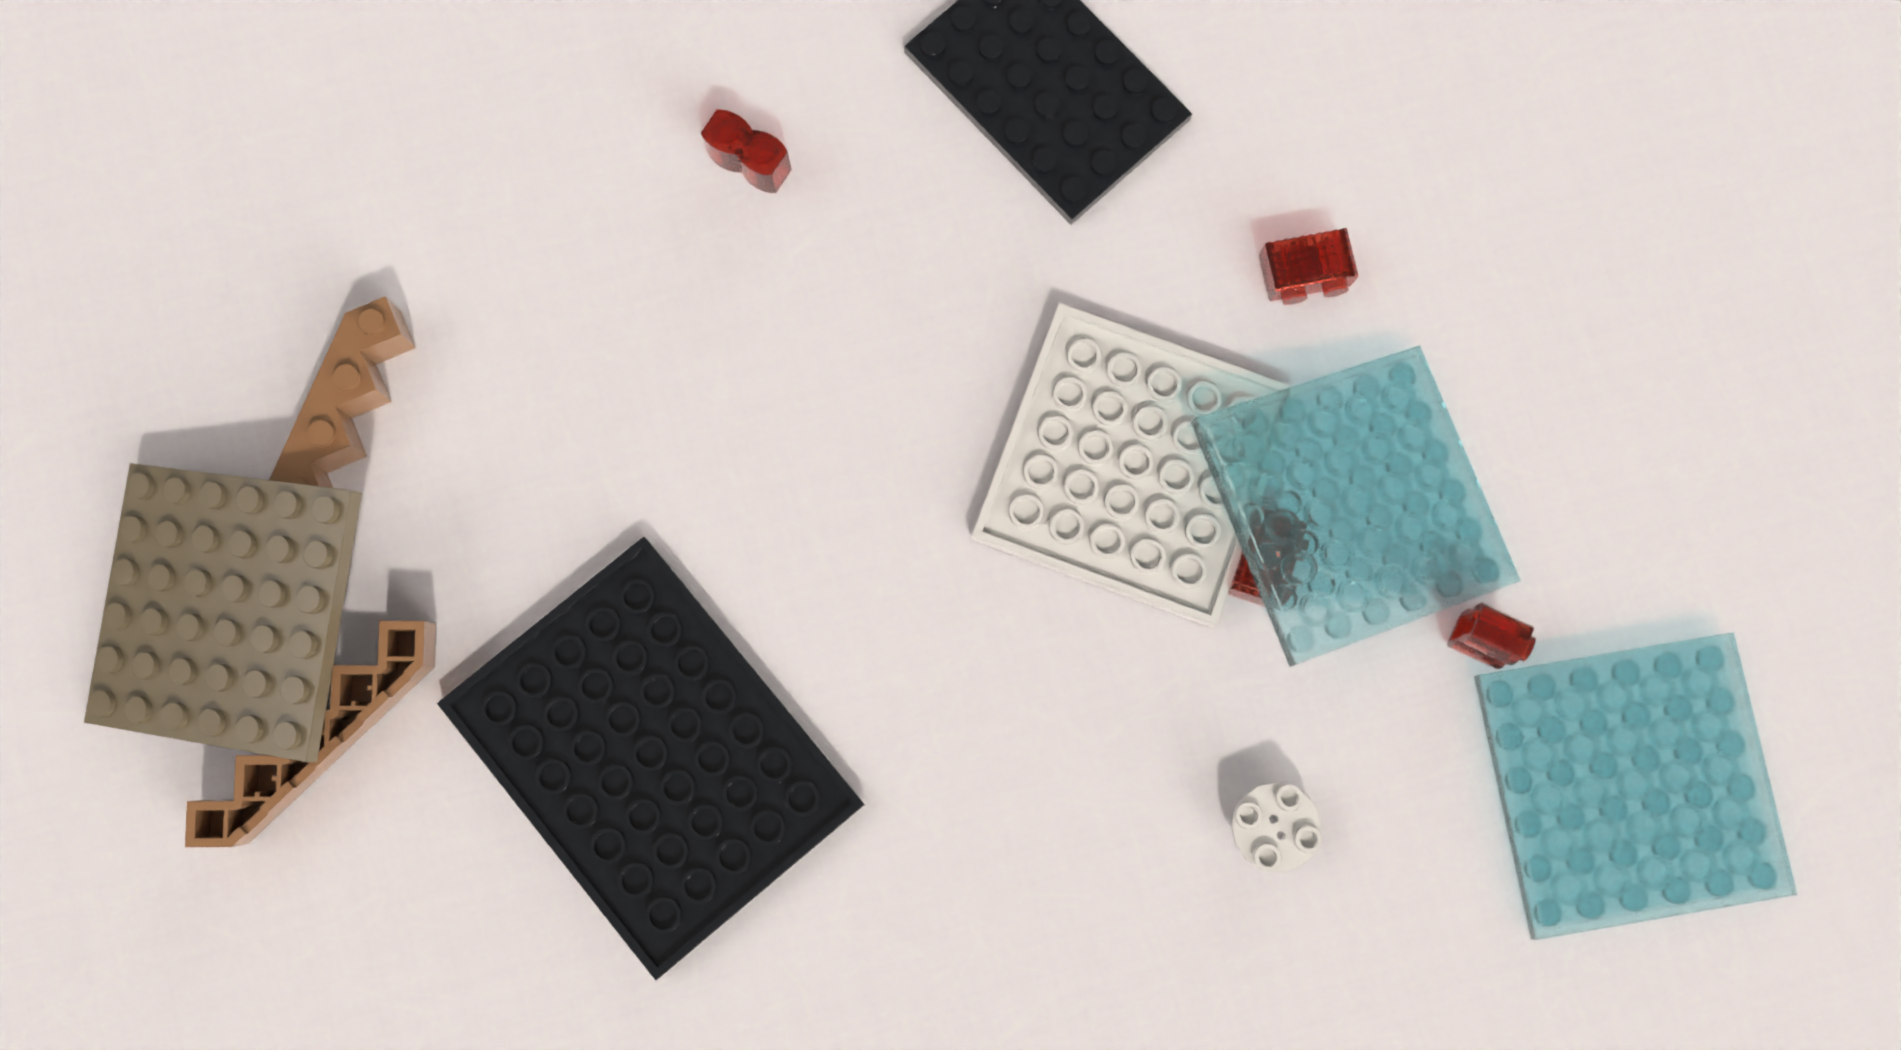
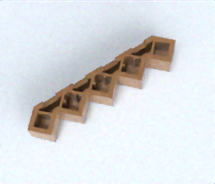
(343, 389)
(357, 702)

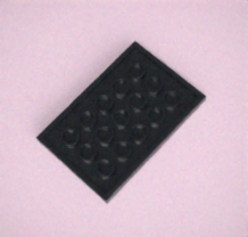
(1050, 93)

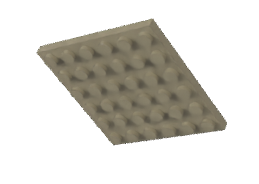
(223, 610)

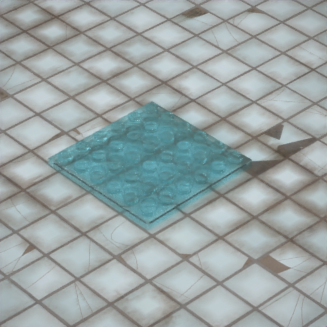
(1354, 503)
(1634, 786)

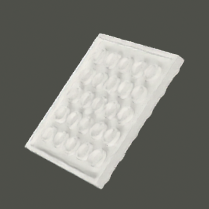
(1109, 469)

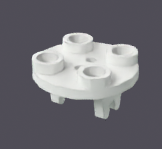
(1295, 818)

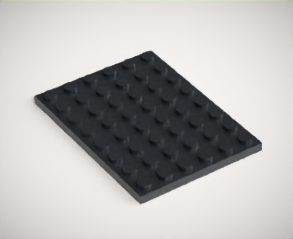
(650, 757)

